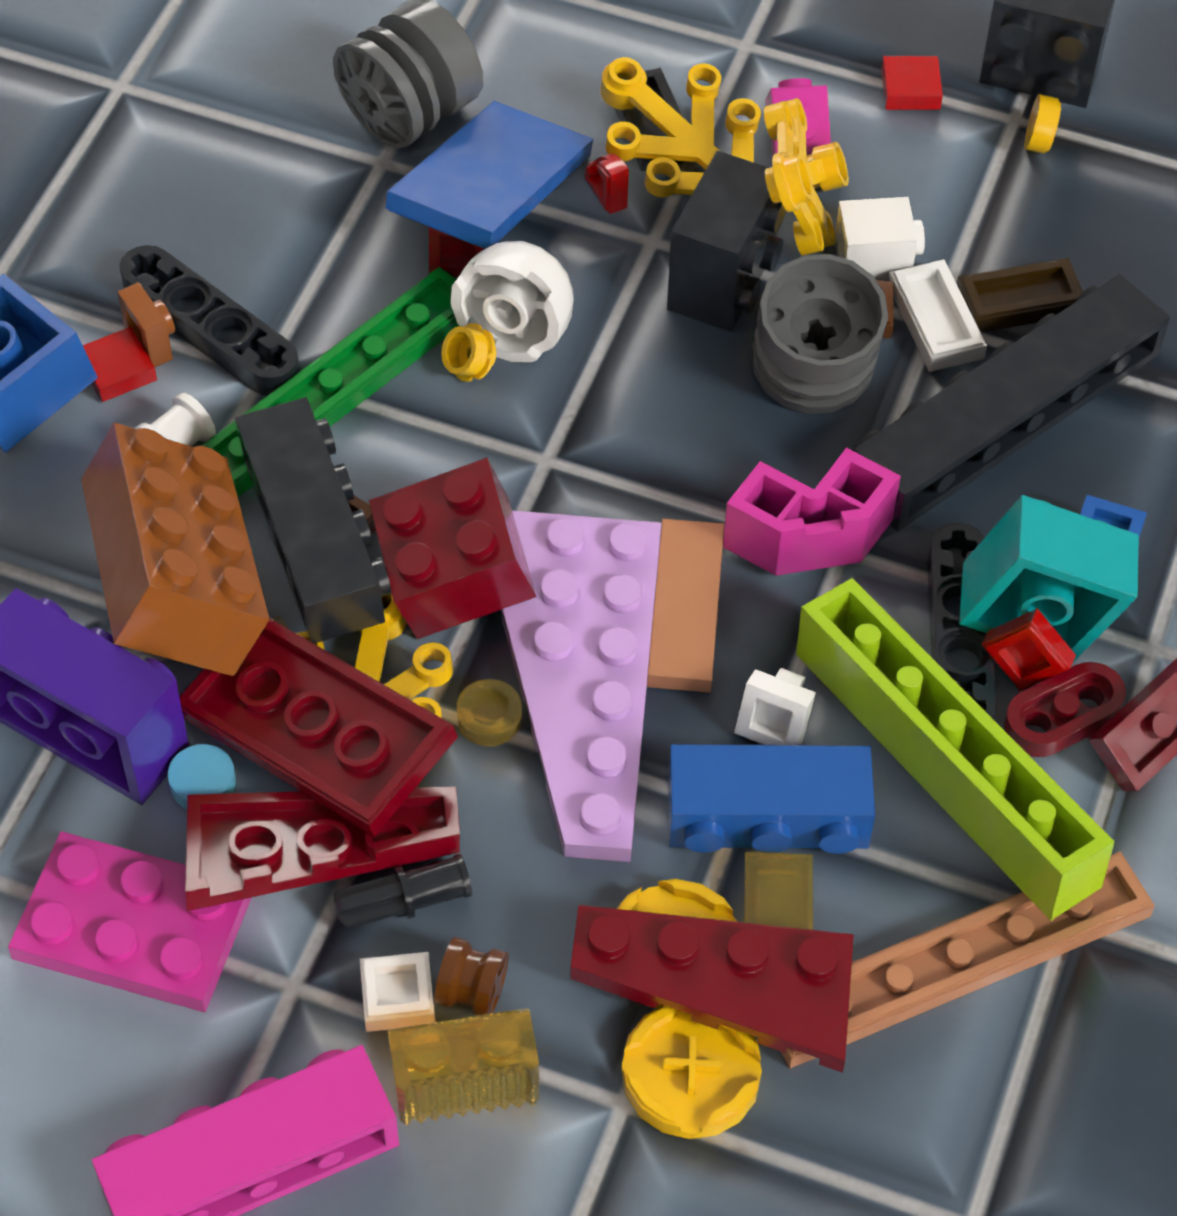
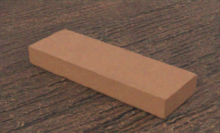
(686, 606)

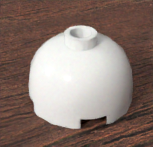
(517, 296)

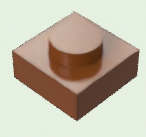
(149, 322)

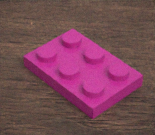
(125, 924)

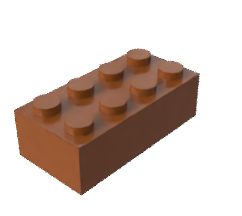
(173, 550)

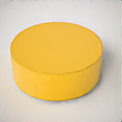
(1042, 124)

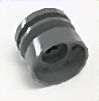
(408, 72)
(818, 333)

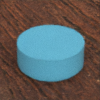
(200, 771)

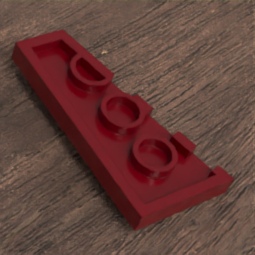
(287, 840)
(747, 976)

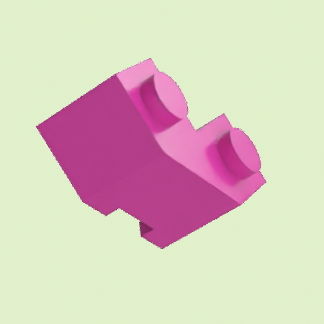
(801, 528)

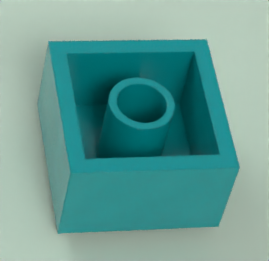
(1055, 561)

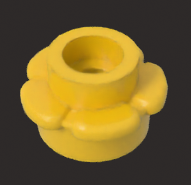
(469, 352)

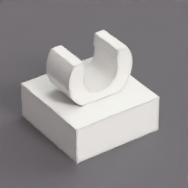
(775, 708)

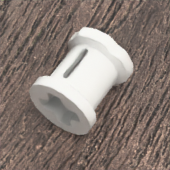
(184, 422)

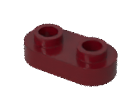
(1058, 708)

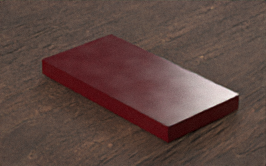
(320, 726)

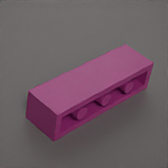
(255, 1145)

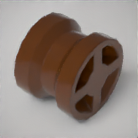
(471, 977)

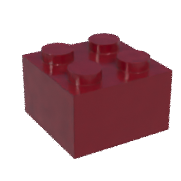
(451, 548)

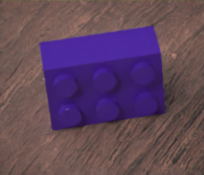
(87, 697)

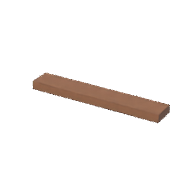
(980, 952)

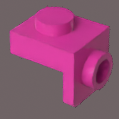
(815, 106)

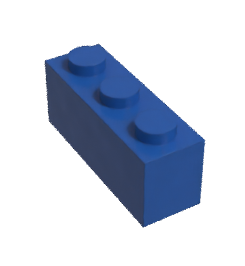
(770, 797)

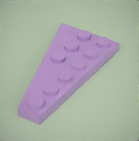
(585, 669)

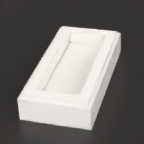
(937, 315)

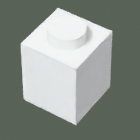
(879, 234)

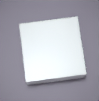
(397, 991)

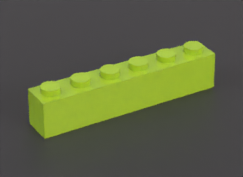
(954, 749)

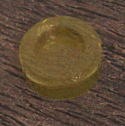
(489, 712)

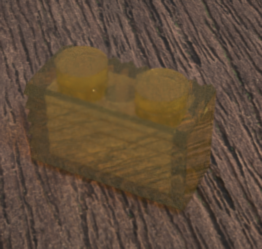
(464, 1065)

